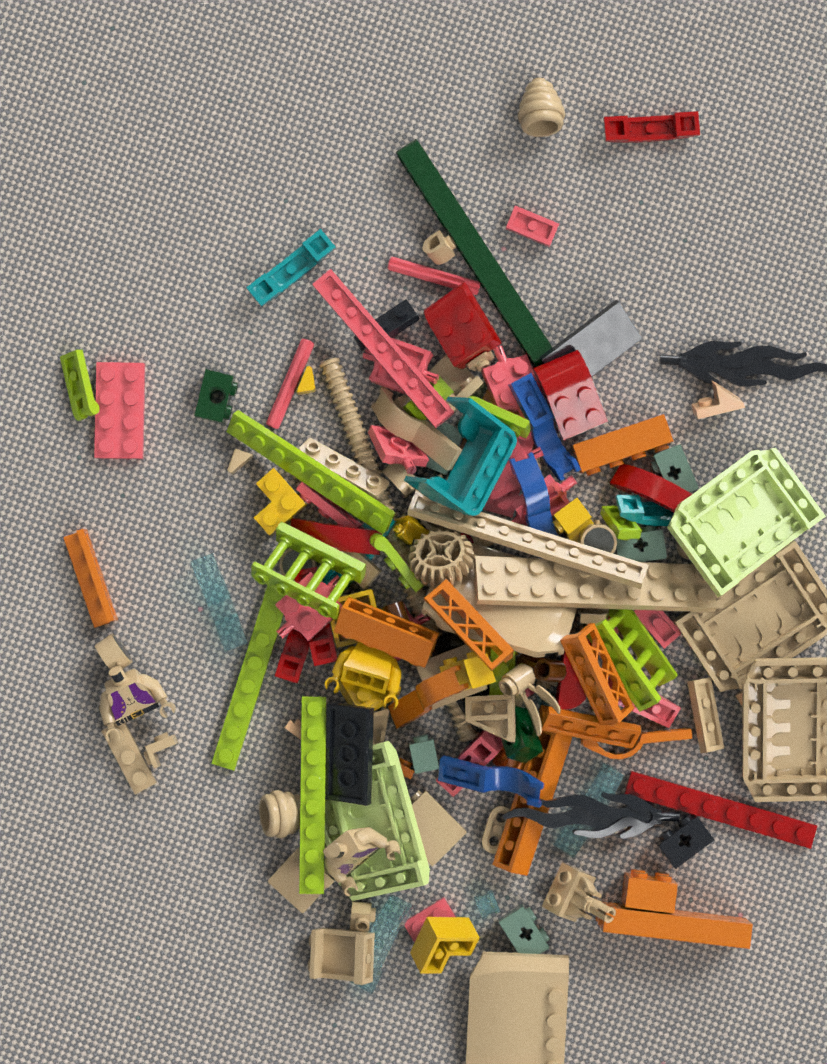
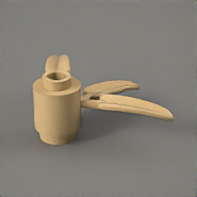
(516, 682)

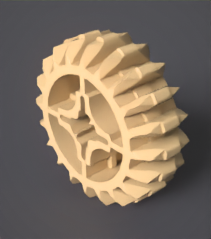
(441, 553)

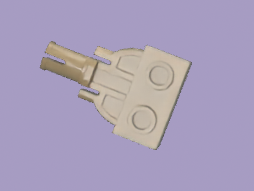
(573, 896)

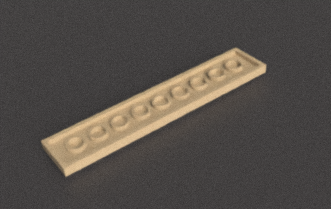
(556, 585)

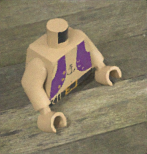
(129, 697)
(352, 850)

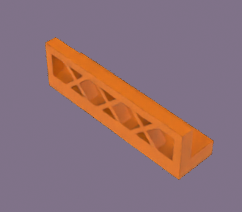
(90, 578)
(473, 621)
(594, 678)
(588, 727)

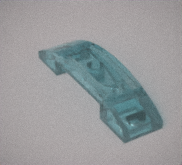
(219, 602)
(606, 781)
(386, 927)

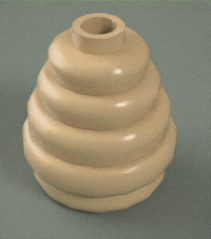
(541, 109)
(280, 813)

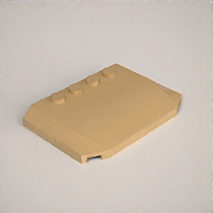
(764, 616)
(525, 628)
(785, 729)
(517, 1009)

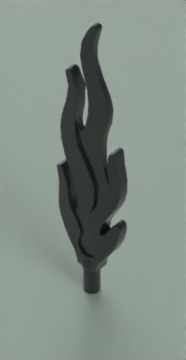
(734, 367)
(605, 819)

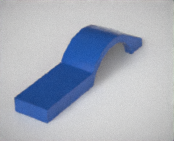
(542, 426)
(534, 493)
(493, 778)

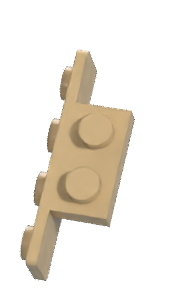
(349, 470)

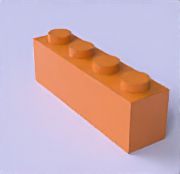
(622, 444)
(386, 632)

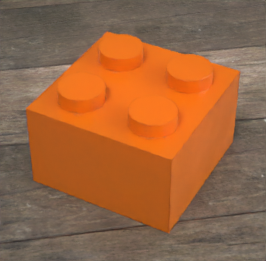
(649, 892)

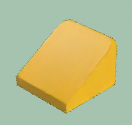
(307, 382)

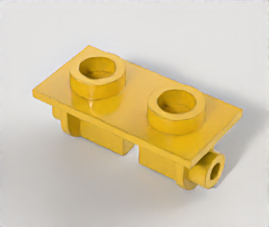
(408, 528)

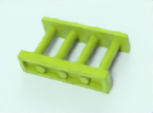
(312, 549)
(649, 655)

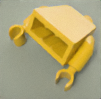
(367, 669)

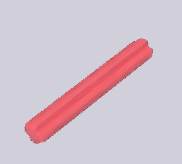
(431, 274)
(290, 383)

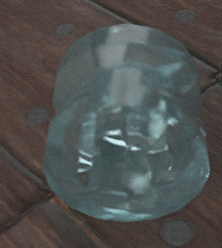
(487, 904)

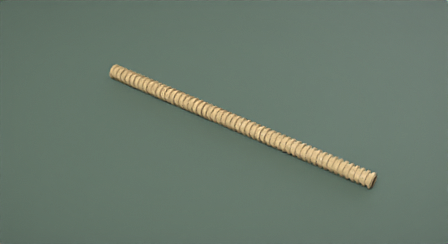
(365, 458)

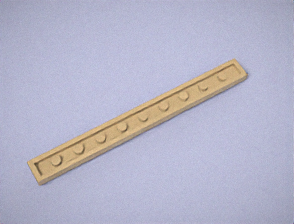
(531, 541)

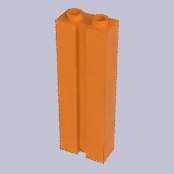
(679, 926)

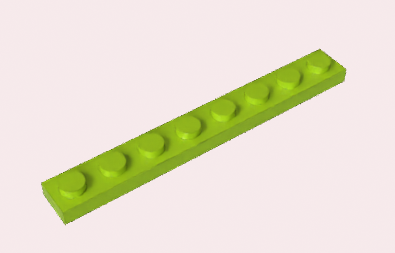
(310, 472)
(249, 682)
(312, 795)

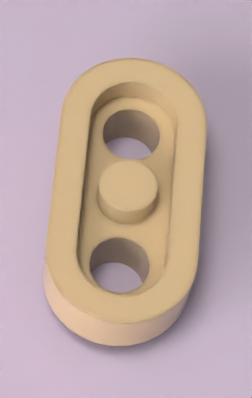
(494, 828)

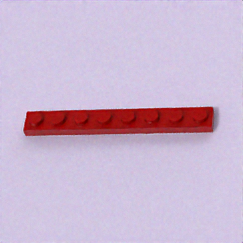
(721, 809)

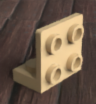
(459, 380)
(286, 882)

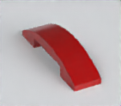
(651, 128)
(649, 486)
(339, 537)
(322, 644)
(293, 657)

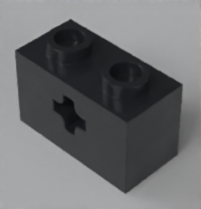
(697, 840)

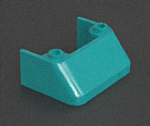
(478, 465)

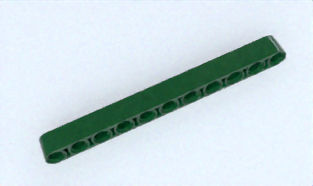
(474, 251)

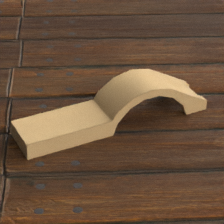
(416, 431)

